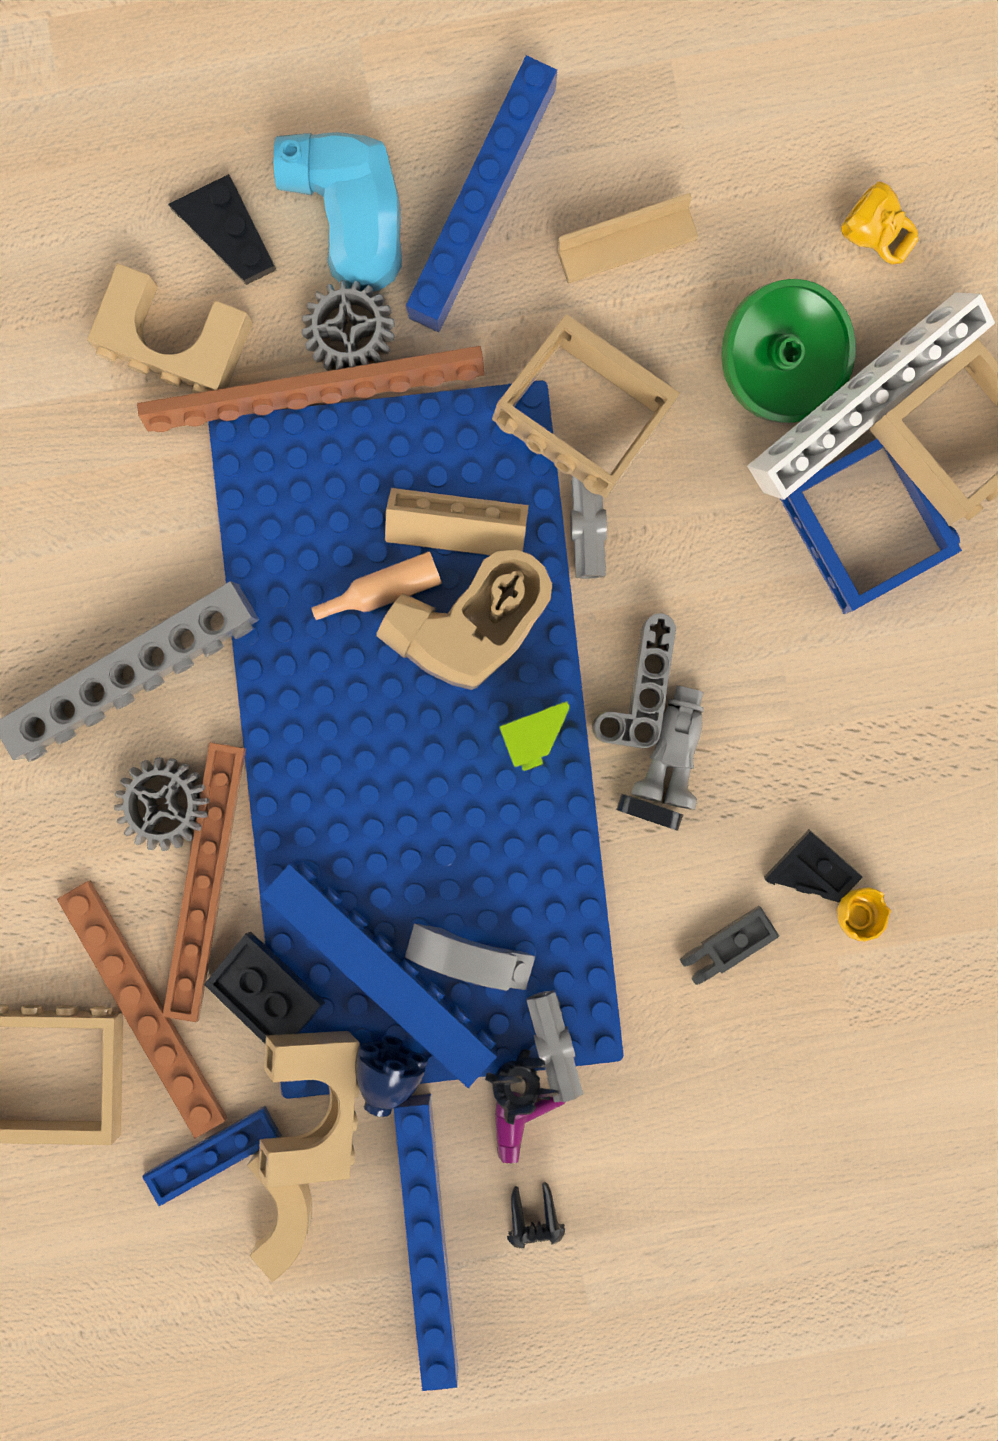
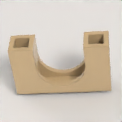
(120, 335)
(328, 1148)

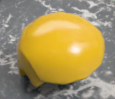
(863, 914)

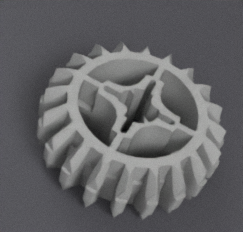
(335, 327)
(149, 797)

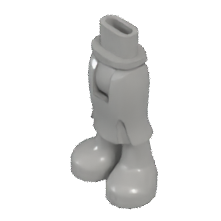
(676, 750)

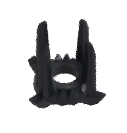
(506, 1076)
(530, 1234)

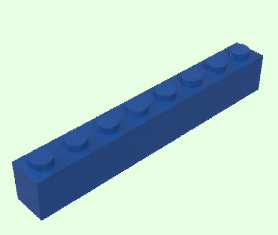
(482, 194)
(381, 973)
(426, 1243)

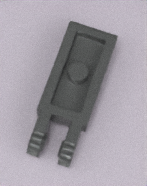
(732, 944)

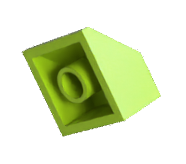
(533, 735)

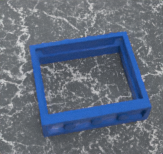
(824, 553)

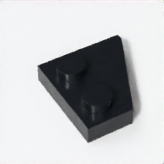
(814, 869)

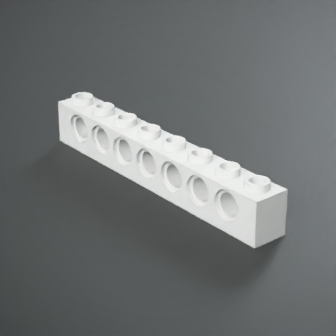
(871, 394)

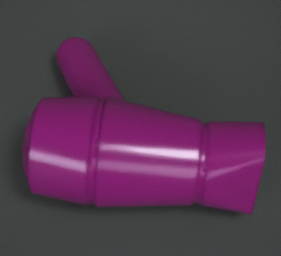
(510, 1136)

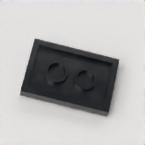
(263, 990)

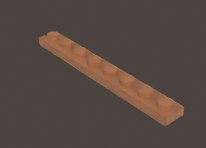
(204, 883)
(142, 1009)

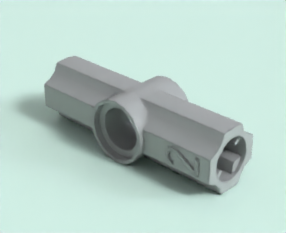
(588, 532)
(554, 1045)

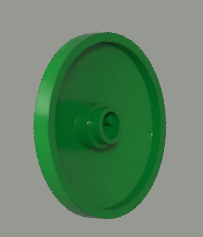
(788, 349)

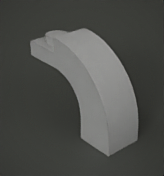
(469, 960)

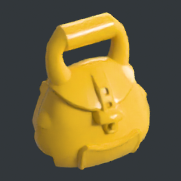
(877, 222)

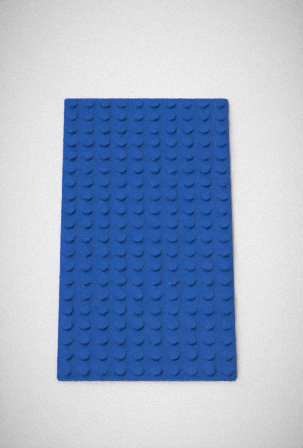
(384, 770)

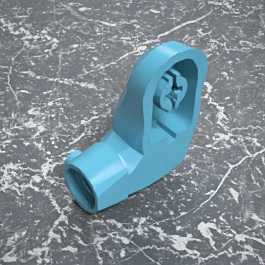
(358, 200)

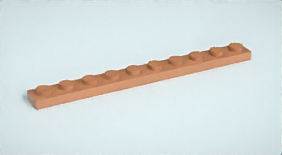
(311, 389)

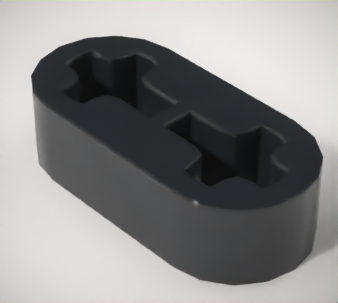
(649, 812)

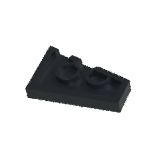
(226, 227)

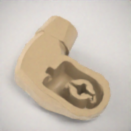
(481, 626)

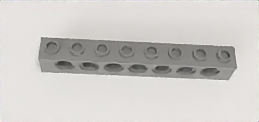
(18, 727)

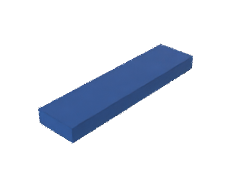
(210, 1156)

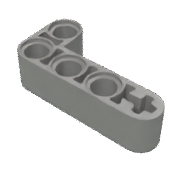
(644, 680)

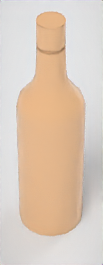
(384, 586)

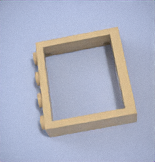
(611, 365)
(917, 460)
(73, 1132)

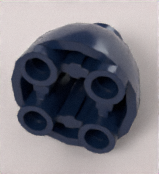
(387, 1074)

